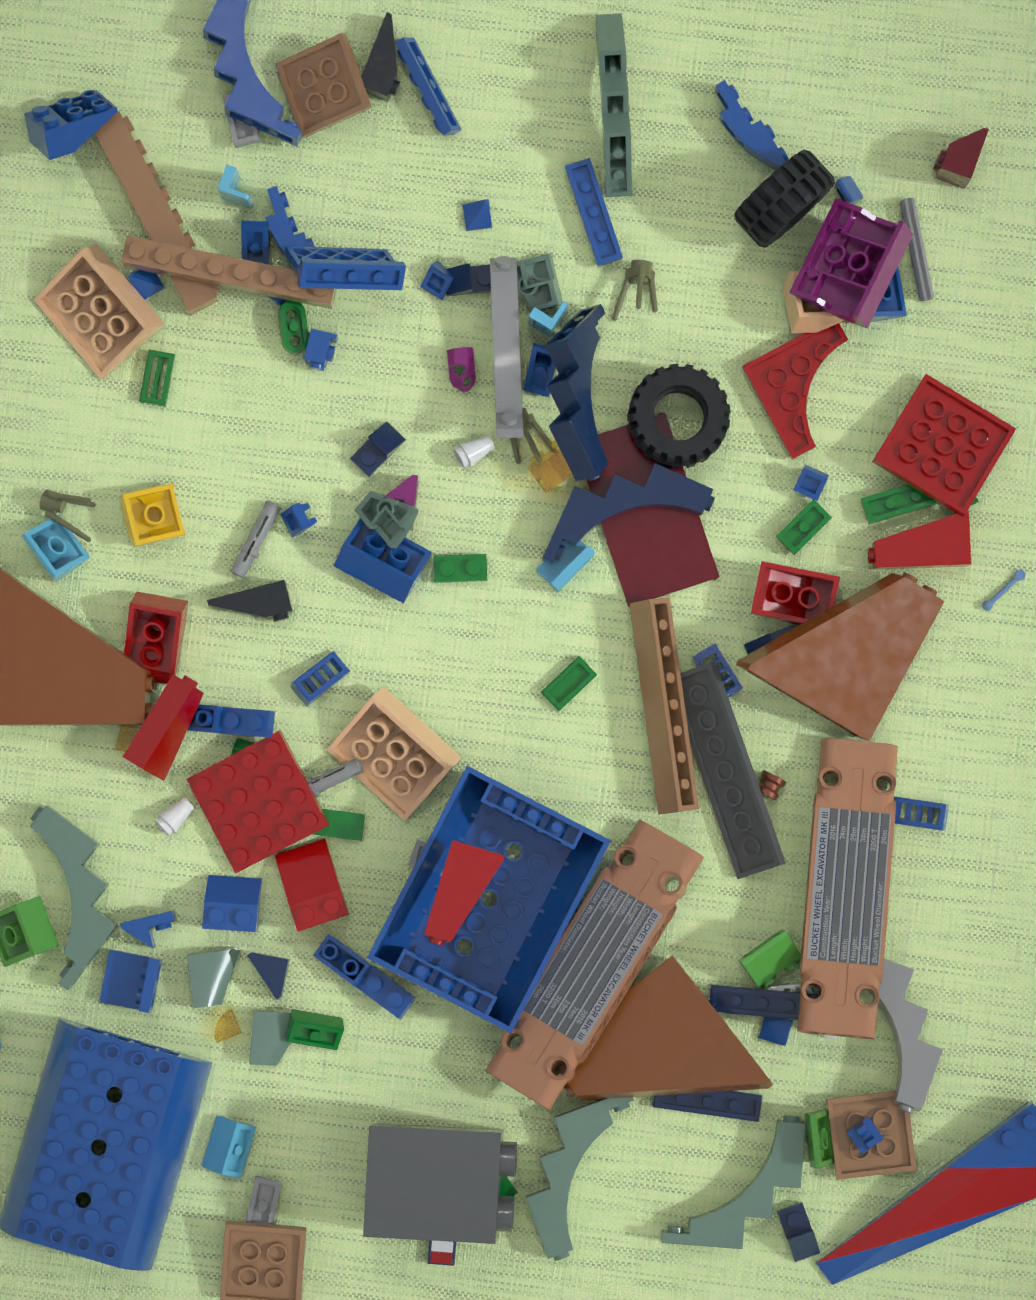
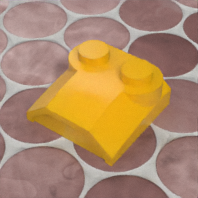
(151, 515)

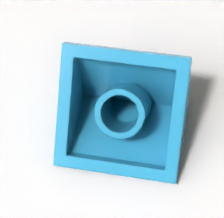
(56, 548)

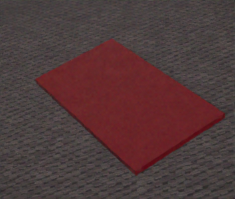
(651, 546)

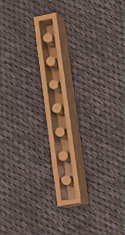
(151, 202)
(222, 271)
(664, 706)

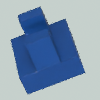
(811, 482)
(296, 519)
(865, 1135)

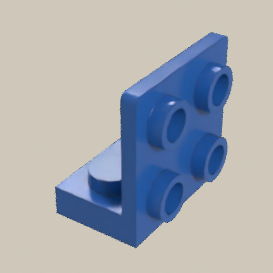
(130, 980)

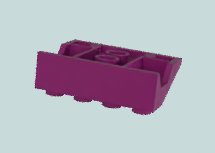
(851, 263)

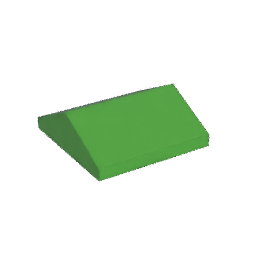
(818, 1139)

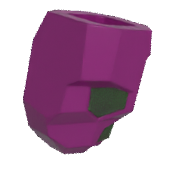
(461, 368)

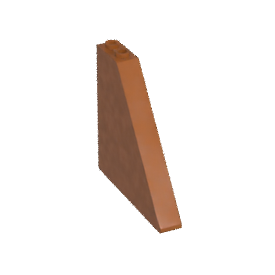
(852, 654)
(62, 670)
(665, 1043)

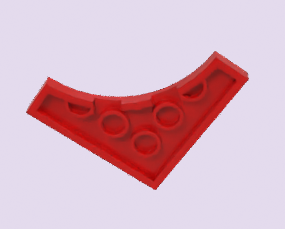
(784, 380)

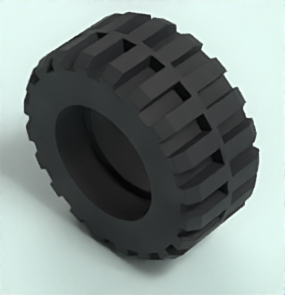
(784, 198)
(687, 382)

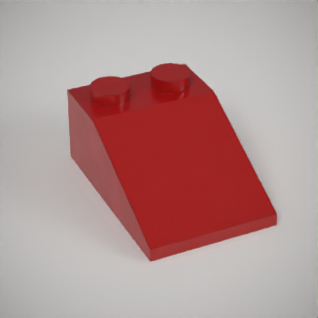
(793, 593)
(156, 633)
(311, 885)

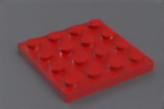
(944, 445)
(258, 801)

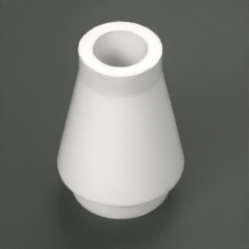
(473, 451)
(173, 817)

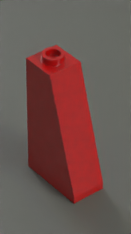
(926, 546)
(165, 727)
(460, 886)

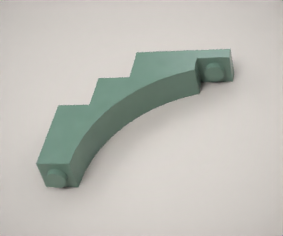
(614, 104)
(88, 925)
(549, 1206)
(725, 1224)

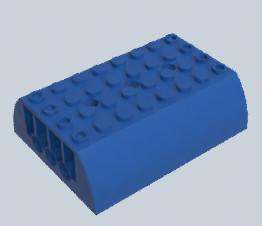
(531, 907)
(144, 1140)

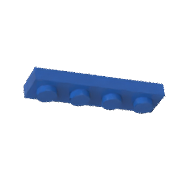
(424, 79)
(593, 212)

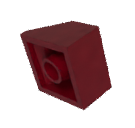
(960, 158)

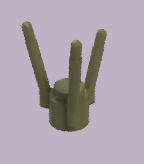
(640, 273)
(528, 420)
(55, 502)

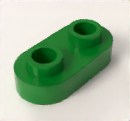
(293, 327)

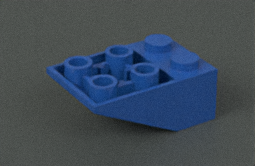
(68, 123)

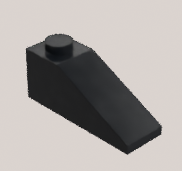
(381, 68)
(262, 601)

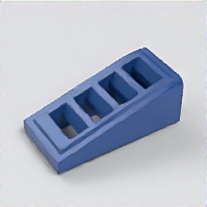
(725, 667)
(301, 692)
(942, 817)

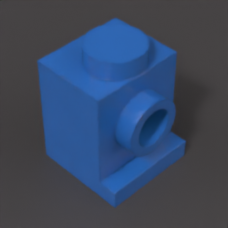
(320, 349)

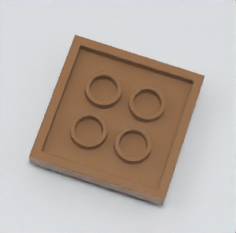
(323, 85)
(888, 1156)
(262, 1261)

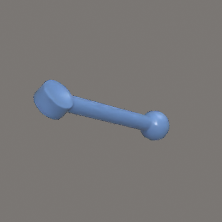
(1019, 575)

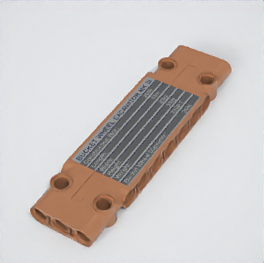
(848, 888)
(595, 963)

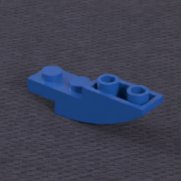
(753, 138)
(283, 226)
(233, 721)
(364, 976)

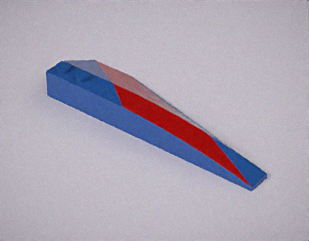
(971, 1187)

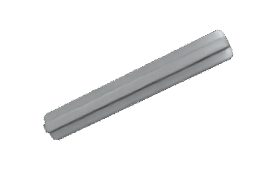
(917, 250)

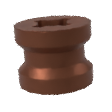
(770, 785)

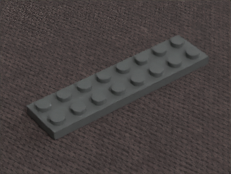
(728, 773)

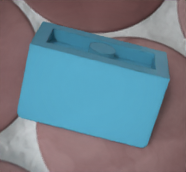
(228, 186)
(545, 323)
(570, 563)
(228, 1147)

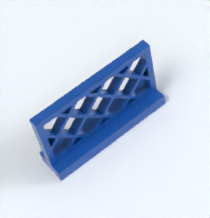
(346, 268)

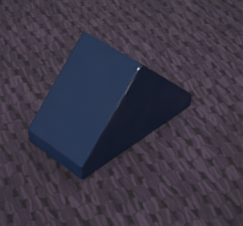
(272, 970)

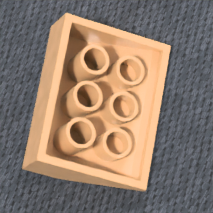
(98, 310)
(397, 752)

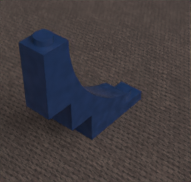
(575, 427)
(587, 510)

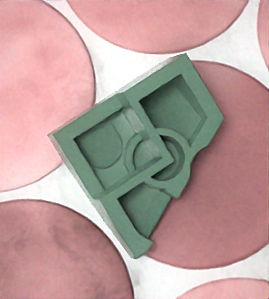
(539, 282)
(387, 516)
(210, 975)
(268, 1037)

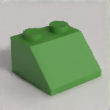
(25, 931)
(770, 958)

